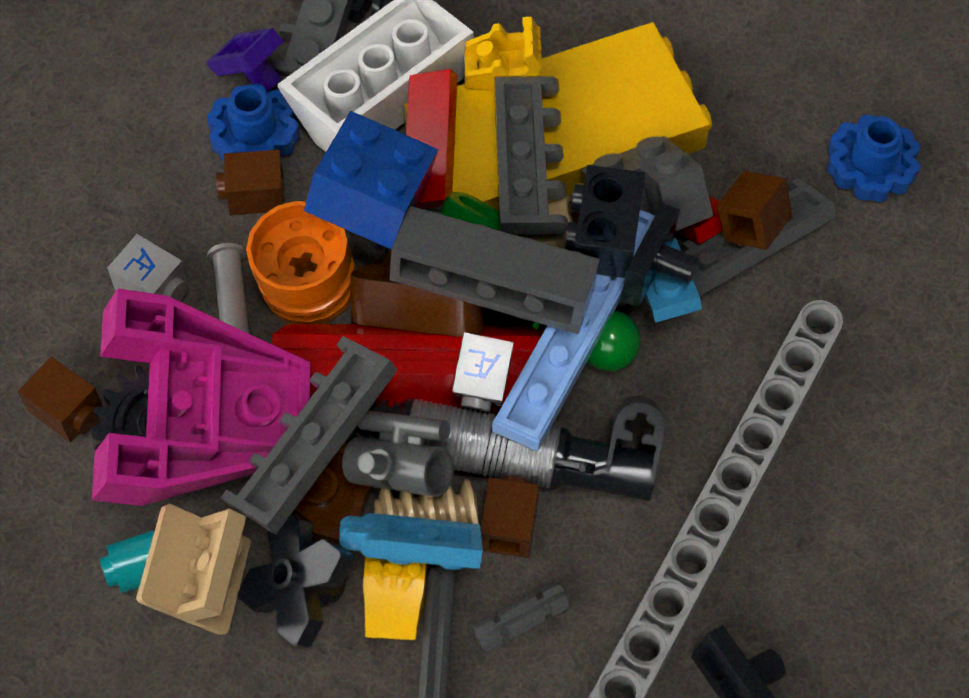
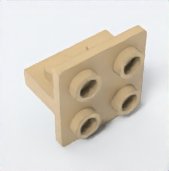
(195, 567)

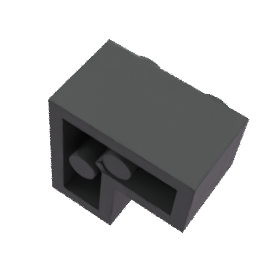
(669, 178)

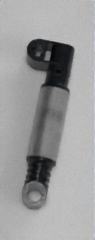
(561, 457)

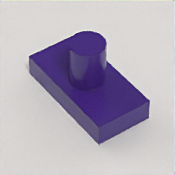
(248, 55)

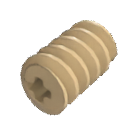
(448, 507)

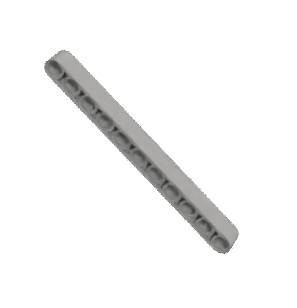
(722, 503)

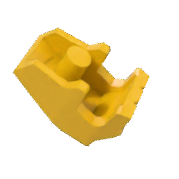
(502, 55)
(393, 598)

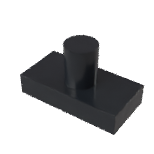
(658, 257)
(730, 670)

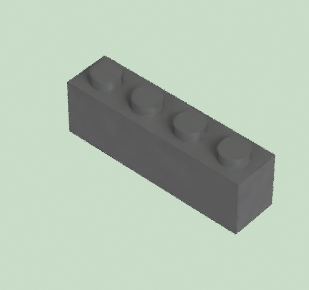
(493, 269)

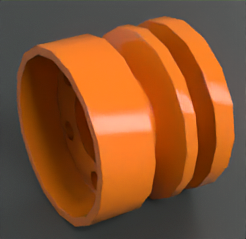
(298, 244)

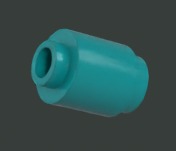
(126, 561)

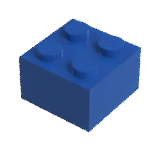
(370, 179)

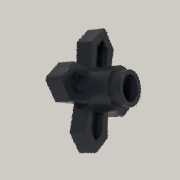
(298, 580)

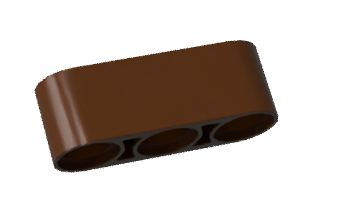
(402, 307)

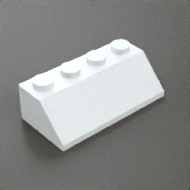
(372, 67)

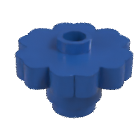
(252, 122)
(873, 158)

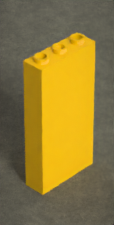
(608, 103)

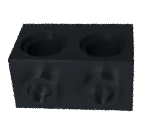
(606, 221)

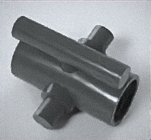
(398, 456)

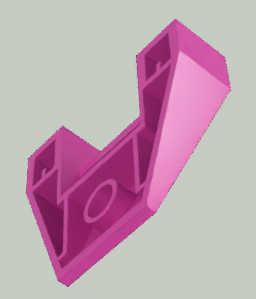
(209, 400)

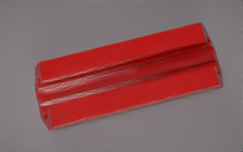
(423, 360)

